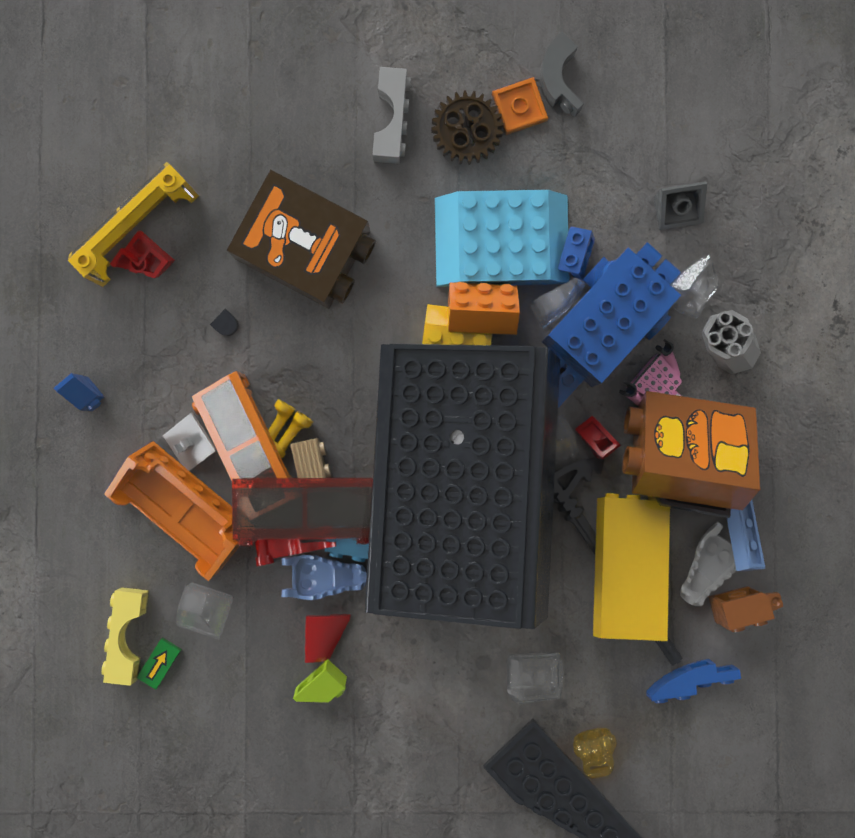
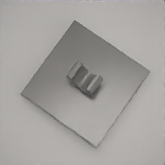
(189, 442)

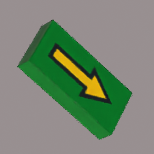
(159, 663)

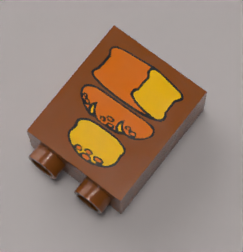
(693, 450)

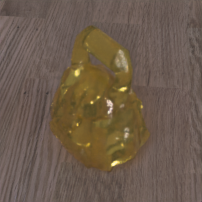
(594, 749)

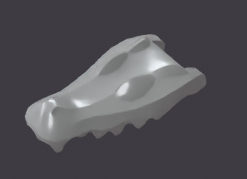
(710, 566)

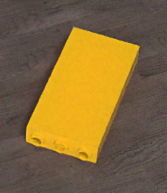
(631, 568)

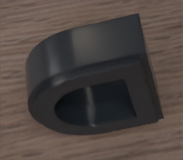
(225, 323)

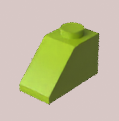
(321, 684)

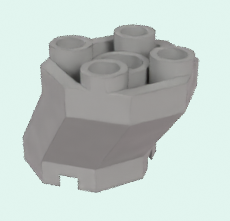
(731, 341)

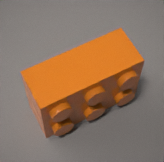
(483, 308)

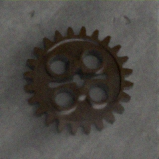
(485, 122)

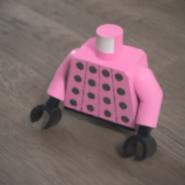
(658, 375)

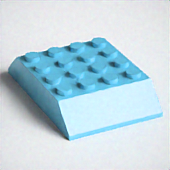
(501, 237)

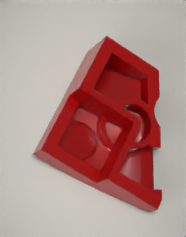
(143, 257)
(323, 635)

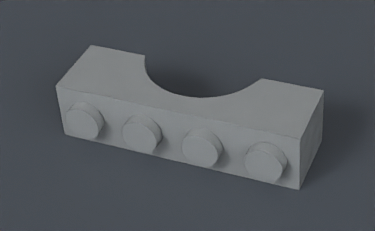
(392, 88)

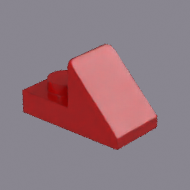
(597, 438)

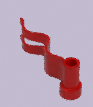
(271, 549)

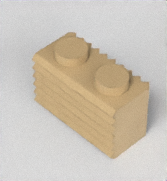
(310, 460)

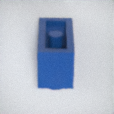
(80, 392)

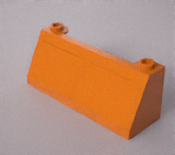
(177, 505)

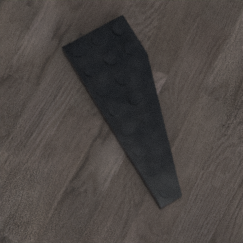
(550, 784)

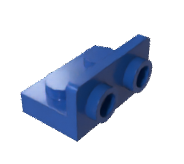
(576, 252)

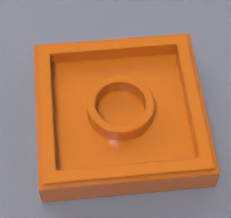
(520, 106)

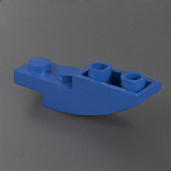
(682, 681)

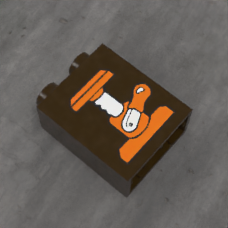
(302, 240)

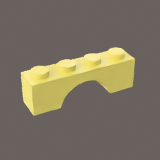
(121, 664)

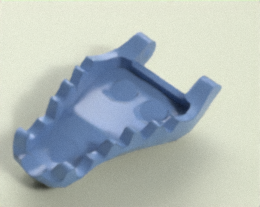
(319, 577)

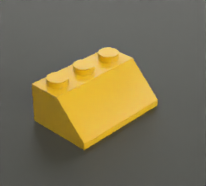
(437, 330)

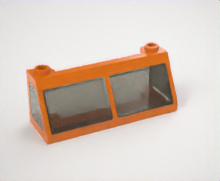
(238, 429)

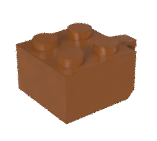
(744, 607)

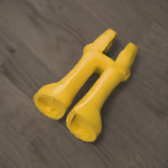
(299, 421)

